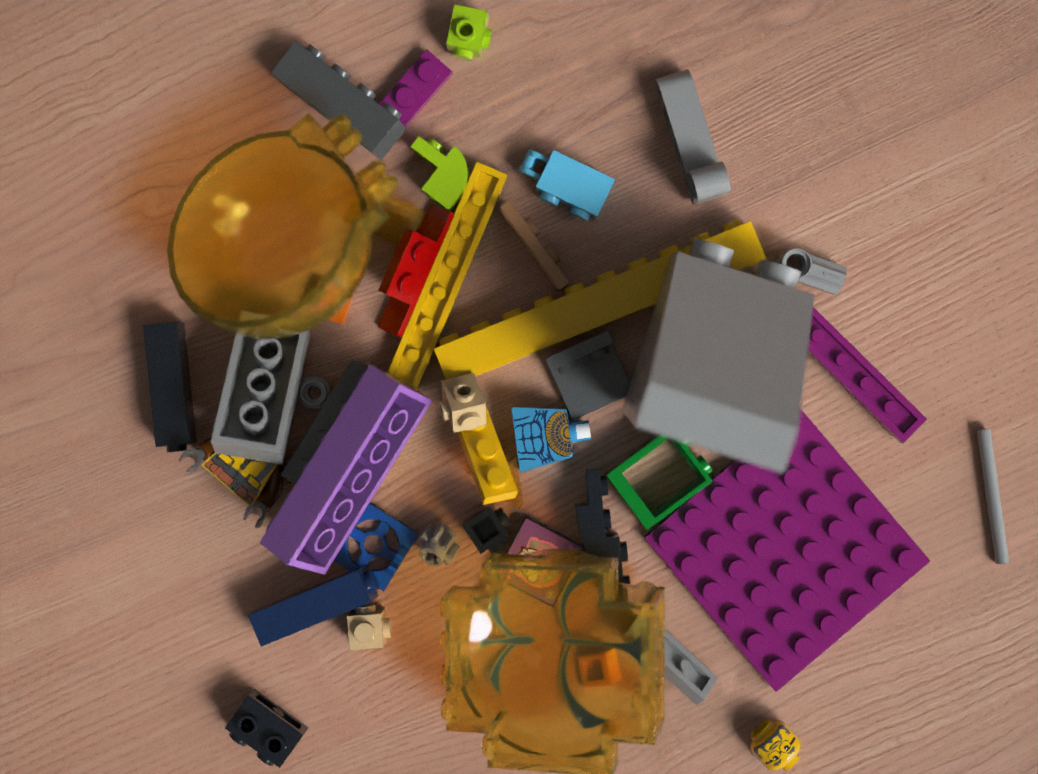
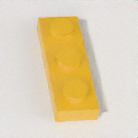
(488, 463)

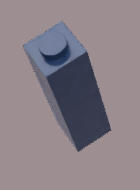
(314, 605)

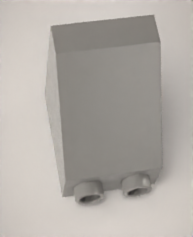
(724, 357)

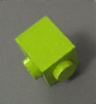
(468, 33)

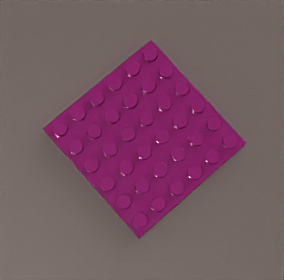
(787, 554)

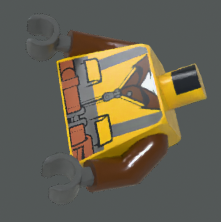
(251, 480)

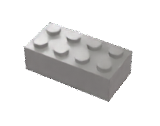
(260, 397)

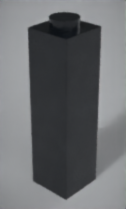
(170, 385)

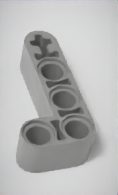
(691, 138)

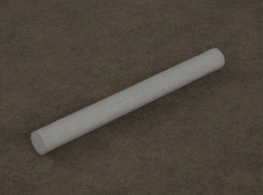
(992, 496)

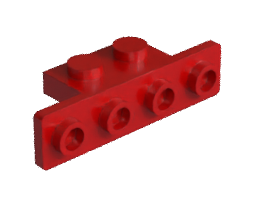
(411, 268)

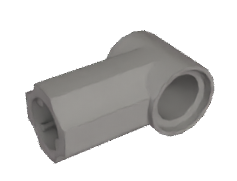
(816, 271)

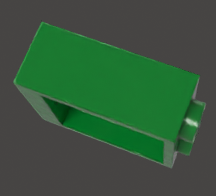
(647, 518)

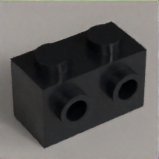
(265, 729)

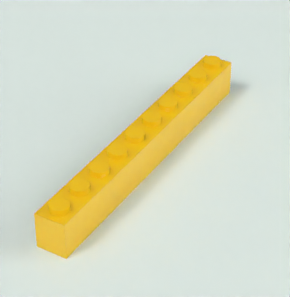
(580, 309)

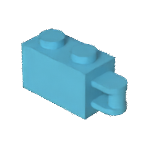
(568, 183)

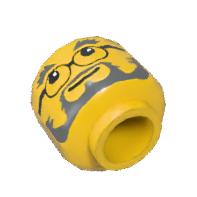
(775, 745)

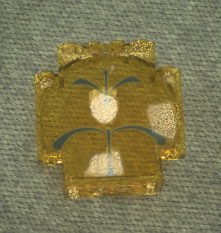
(554, 661)

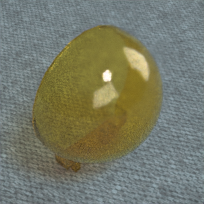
(278, 230)

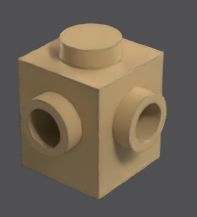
(462, 403)
(368, 627)

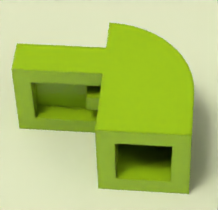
(450, 176)

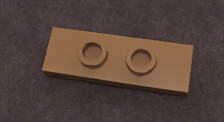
(527, 234)

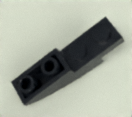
(594, 521)

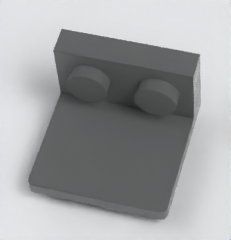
(589, 375)

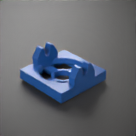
(404, 533)

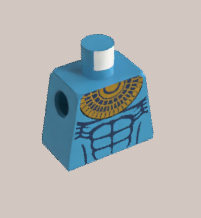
(545, 435)

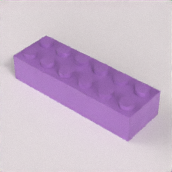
(345, 471)

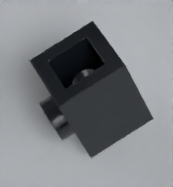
(488, 529)

